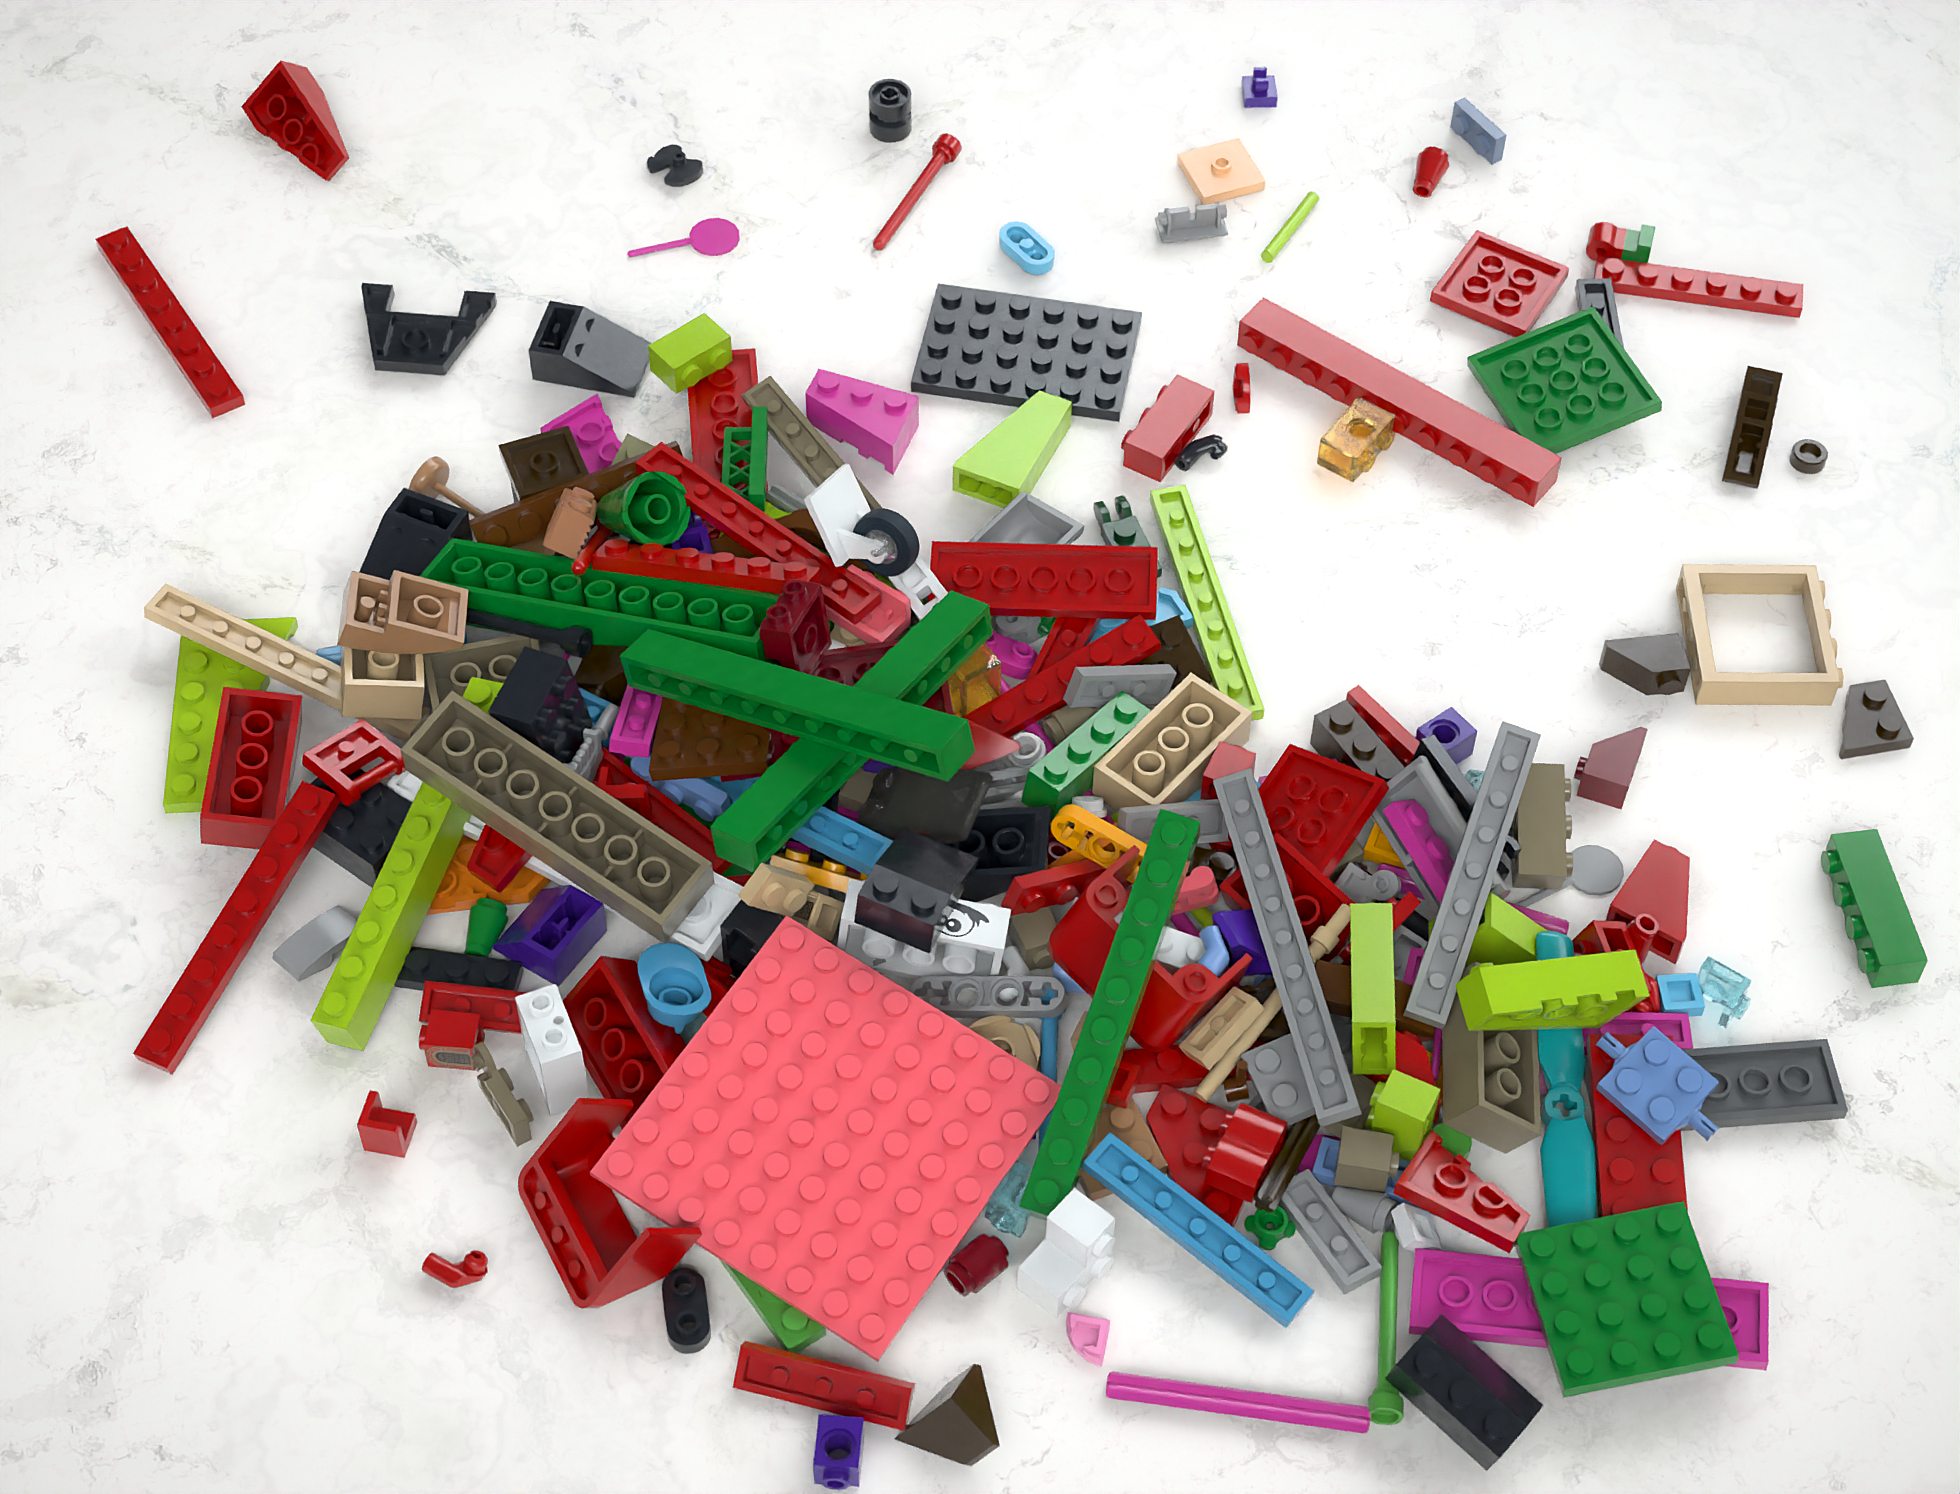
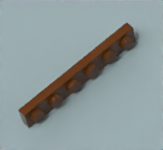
(532, 515)

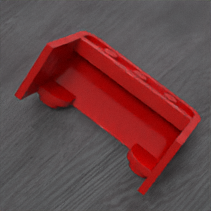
(1169, 1002)
(582, 1217)

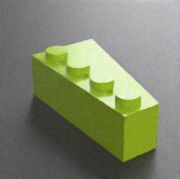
(1552, 992)

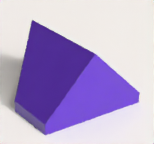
(1242, 937)

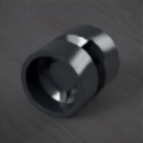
(890, 110)

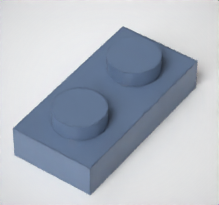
(1478, 131)

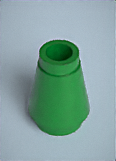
(485, 926)

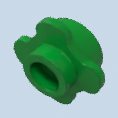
(1269, 1237)

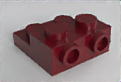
(797, 627)

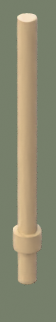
(1322, 942)

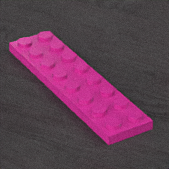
(1493, 1303)

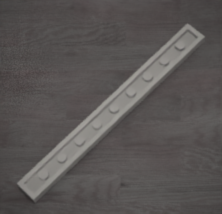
(1287, 949)

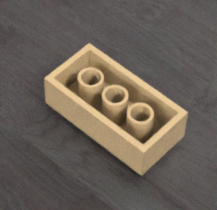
(1171, 747)

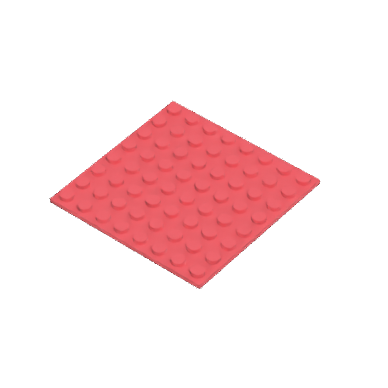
(829, 1136)

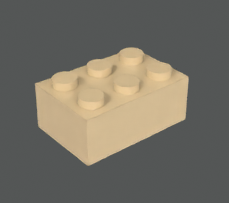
(381, 684)

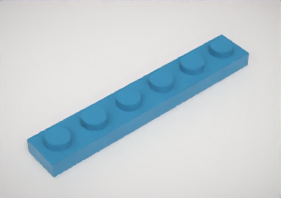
(1198, 1230)

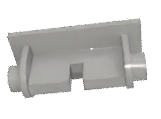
(1181, 225)

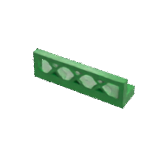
(753, 453)

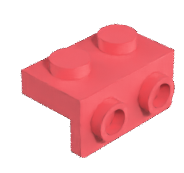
(885, 621)

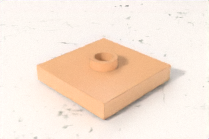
(1221, 171)

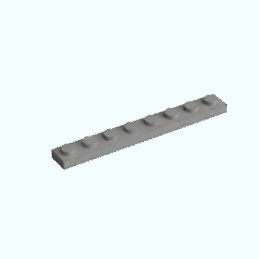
(1472, 875)

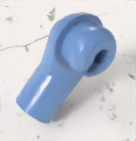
(1216, 955)

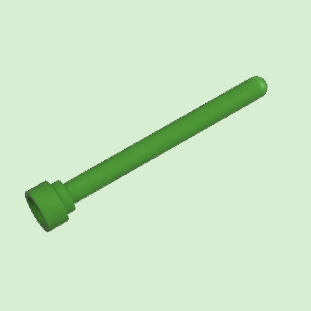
(1385, 1403)

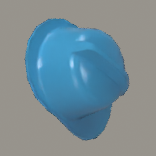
(673, 984)

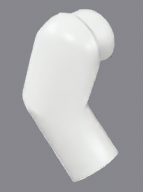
(1015, 967)

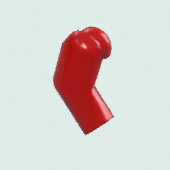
(457, 1274)

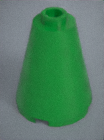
(646, 509)

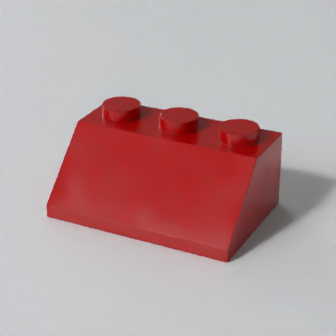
(1311, 890)

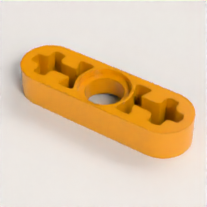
(1085, 822)

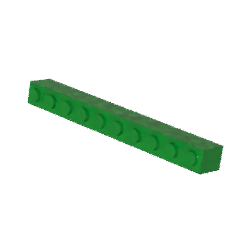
(799, 704)
(812, 771)
(1111, 1013)

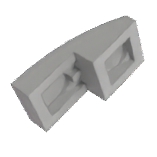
(313, 945)

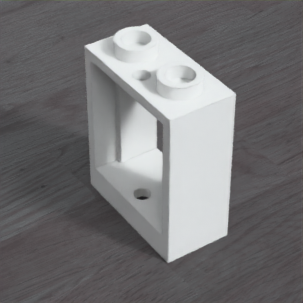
(552, 1048)

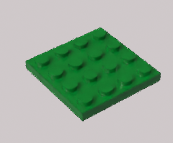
(1564, 382)
(1625, 1299)

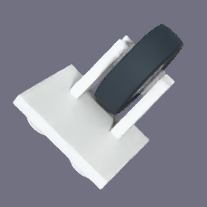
(852, 531)

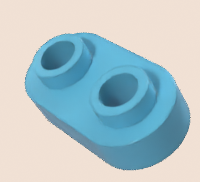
(1026, 248)

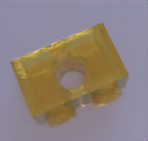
(1356, 440)

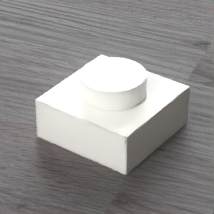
(1415, 1228)

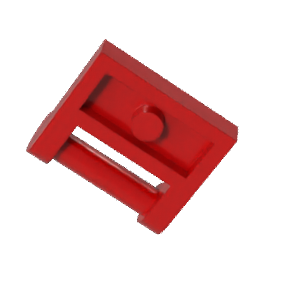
(350, 751)

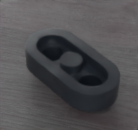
(685, 1307)

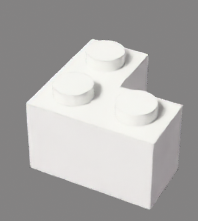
(1070, 1256)

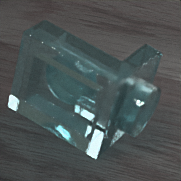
(1724, 987)
(1004, 1202)

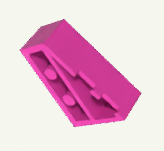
(864, 415)

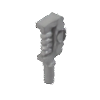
(590, 752)

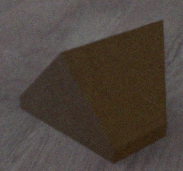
(956, 1421)

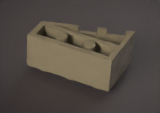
(1542, 829)

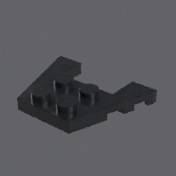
(421, 340)

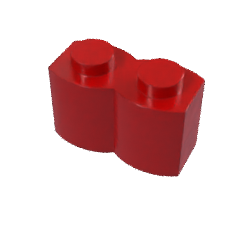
(1244, 1152)

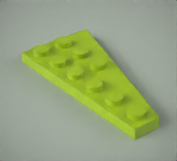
(196, 709)

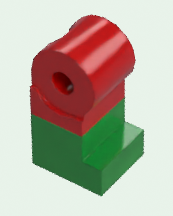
(1620, 243)

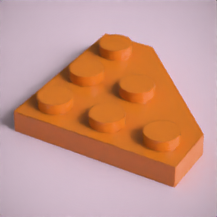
(461, 889)

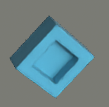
(1680, 994)

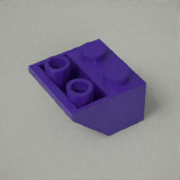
(554, 932)

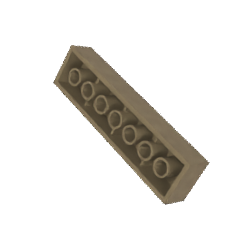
(558, 816)

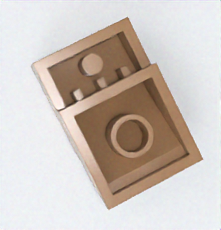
(402, 614)

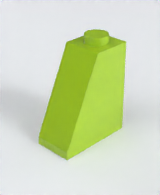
(1502, 935)

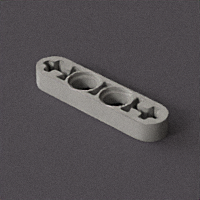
(988, 991)

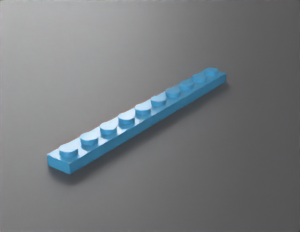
(823, 831)

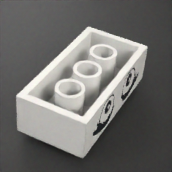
(967, 946)

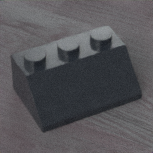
(1464, 1392)

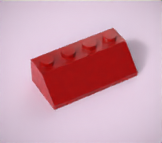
(617, 1034)

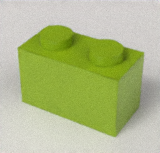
(690, 353)
(1404, 1110)

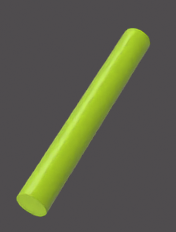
(1290, 227)

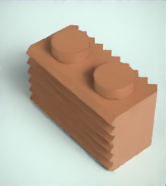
(571, 522)

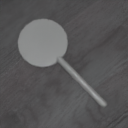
(1594, 873)

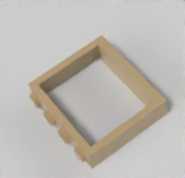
(1757, 688)

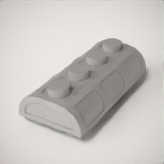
(1029, 522)
(1422, 784)

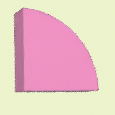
(1088, 1336)

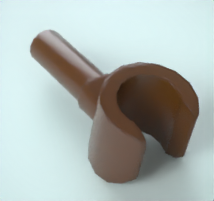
(1236, 1086)

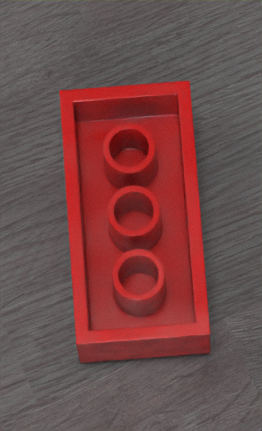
(250, 766)

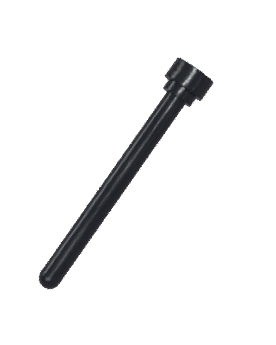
(574, 640)

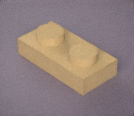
(776, 890)
(1221, 1028)

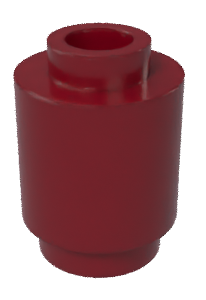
(977, 1264)

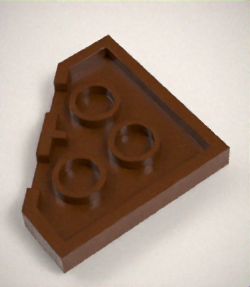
(706, 744)

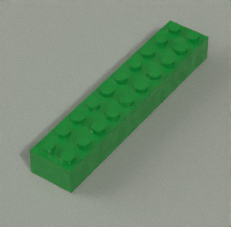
(609, 603)

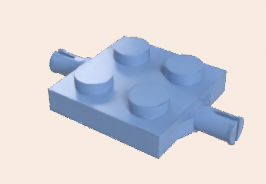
(1657, 1085)

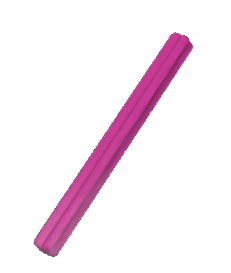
(1238, 1402)

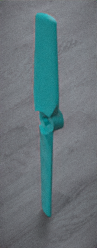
(1567, 1144)

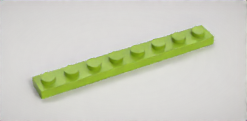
(1205, 597)

